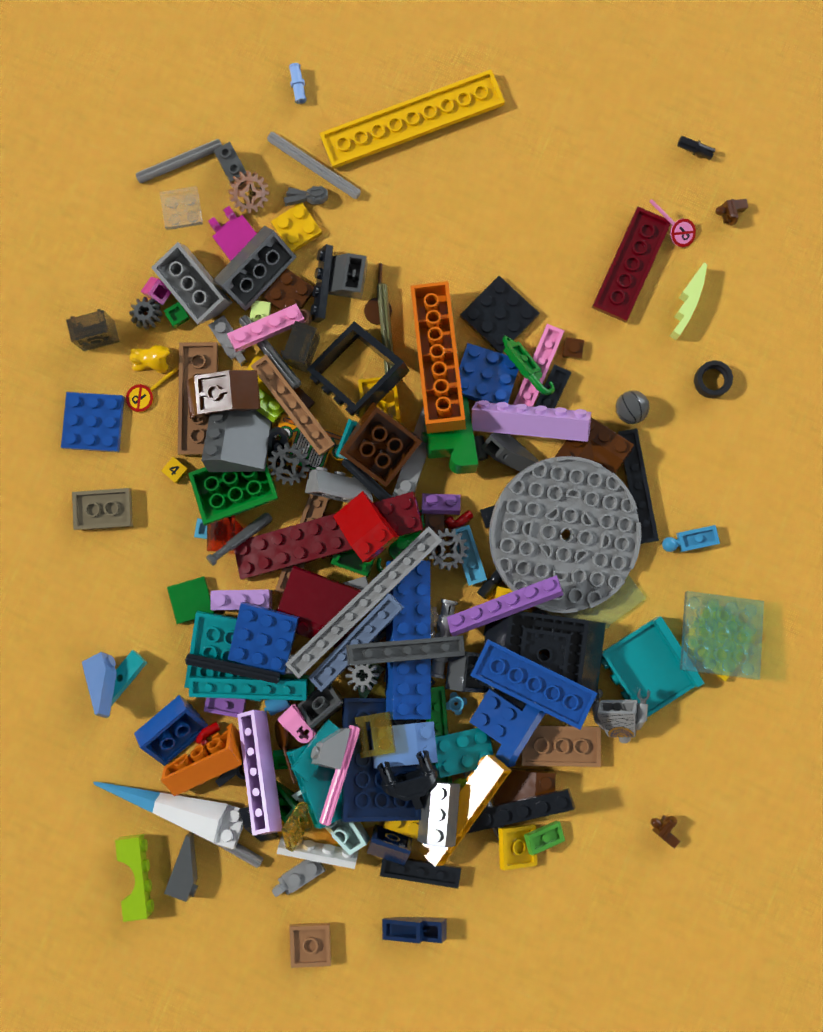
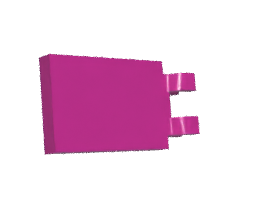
(233, 234)

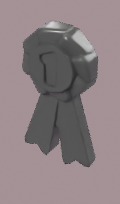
(314, 196)

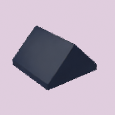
(389, 845)

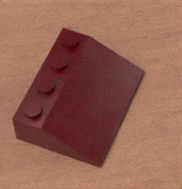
(315, 601)

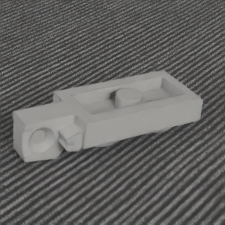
(220, 329)
(298, 876)

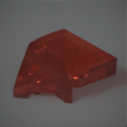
(221, 532)

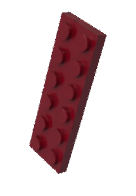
(631, 264)

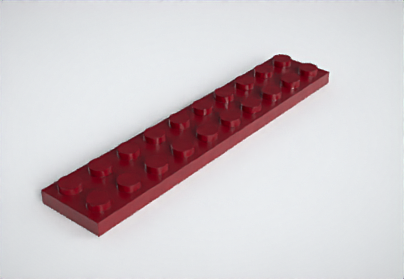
(317, 539)

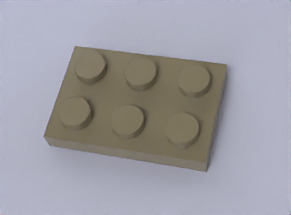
(102, 509)

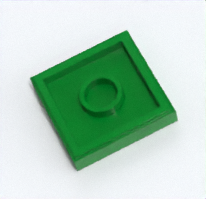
(189, 598)

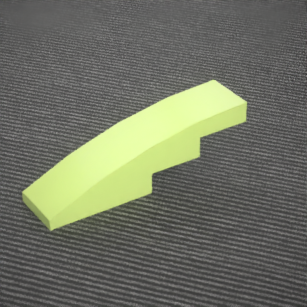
(690, 297)

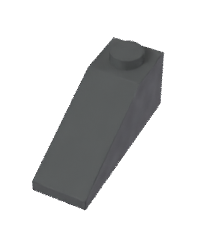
(184, 874)

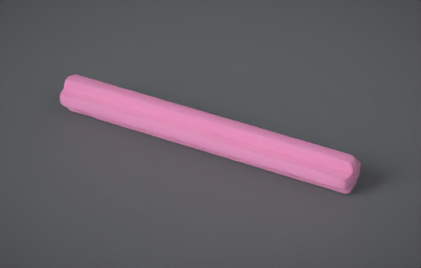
(338, 778)

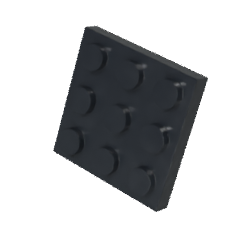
(499, 313)

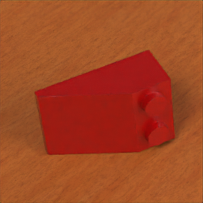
(365, 527)

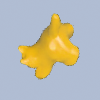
(150, 358)

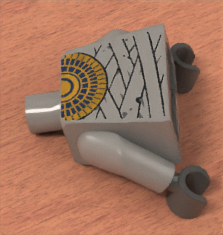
(620, 717)

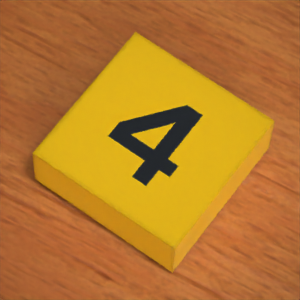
(174, 470)

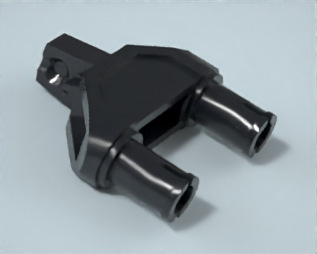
(411, 784)

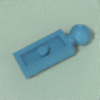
(692, 539)

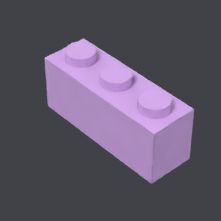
(233, 598)

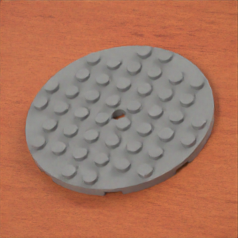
(558, 497)

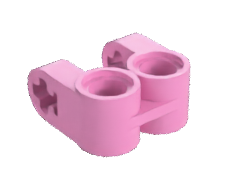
(293, 720)

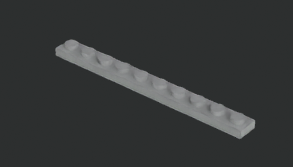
(363, 602)

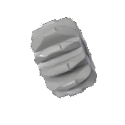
(358, 681)

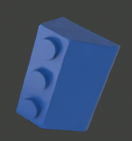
(170, 730)

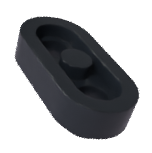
(275, 440)

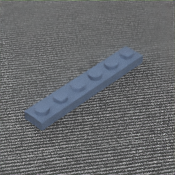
(362, 634)

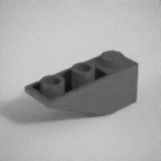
(508, 451)

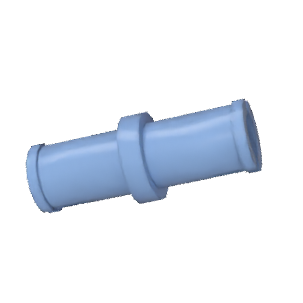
(297, 83)

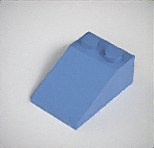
(408, 742)

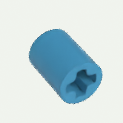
(276, 706)

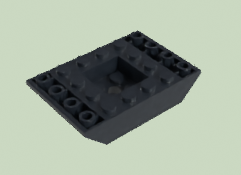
(572, 644)

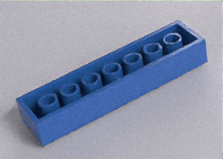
(410, 680)

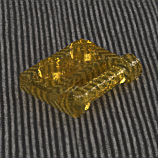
(381, 734)
(294, 829)

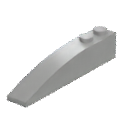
(412, 469)

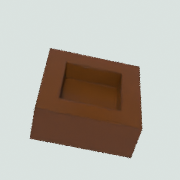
(573, 348)

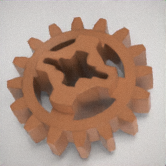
(256, 192)

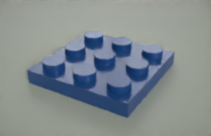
(486, 375)
(92, 422)
(263, 637)

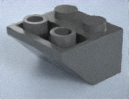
(348, 275)

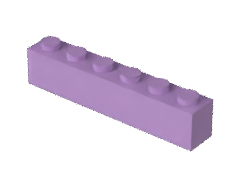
(531, 421)
(259, 772)

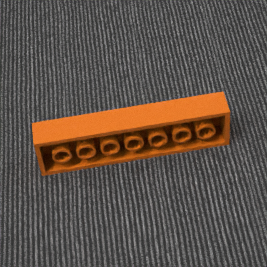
(438, 357)

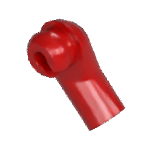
(459, 522)

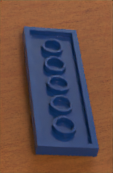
(533, 684)

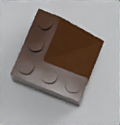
(380, 444)
(602, 447)

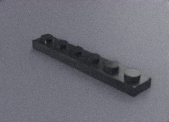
(638, 487)
(524, 810)

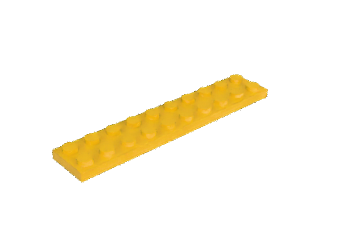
(412, 119)

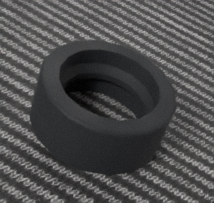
(725, 371)

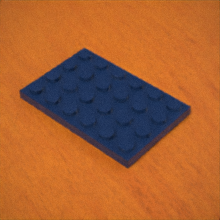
(362, 789)

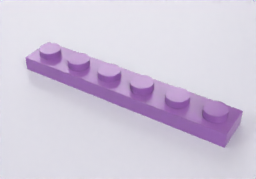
(505, 606)

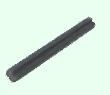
(276, 359)

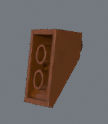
(525, 784)

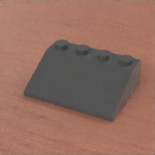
(236, 441)

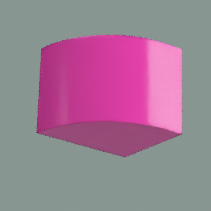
(156, 290)

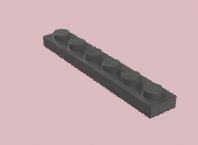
(405, 650)

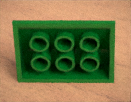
(231, 493)

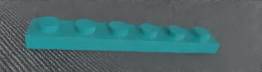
(247, 688)

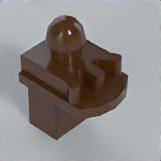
(729, 210)
(664, 827)

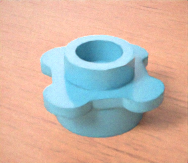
(456, 708)

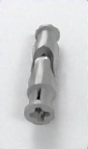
(447, 609)

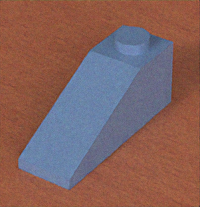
(100, 679)

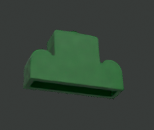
(455, 444)

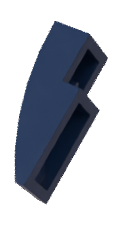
(414, 929)

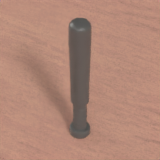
(254, 527)

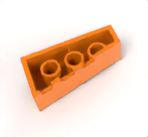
(204, 762)

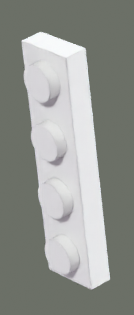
(320, 853)

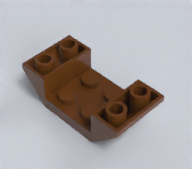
(223, 392)

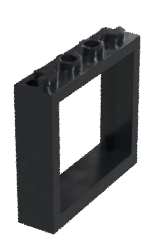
(378, 391)

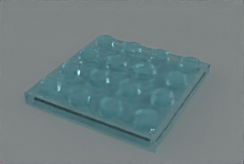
(722, 635)

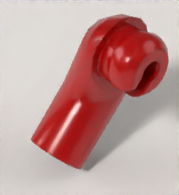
(206, 732)

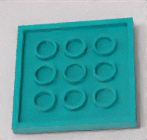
(211, 639)

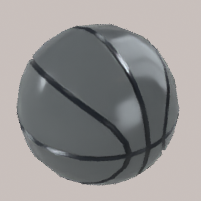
(632, 407)

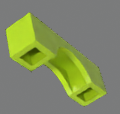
(132, 852)

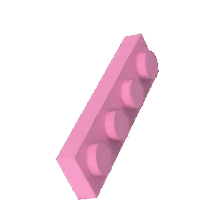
(265, 328)

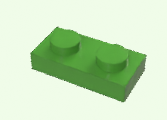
(544, 837)

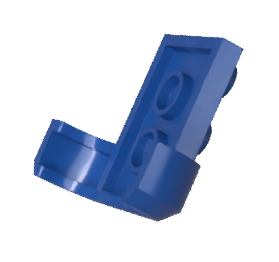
(506, 724)

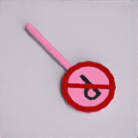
(682, 231)

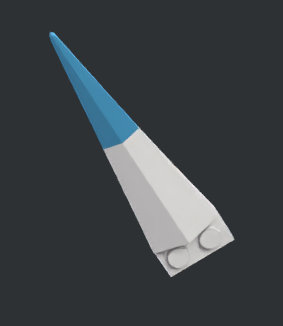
(208, 819)

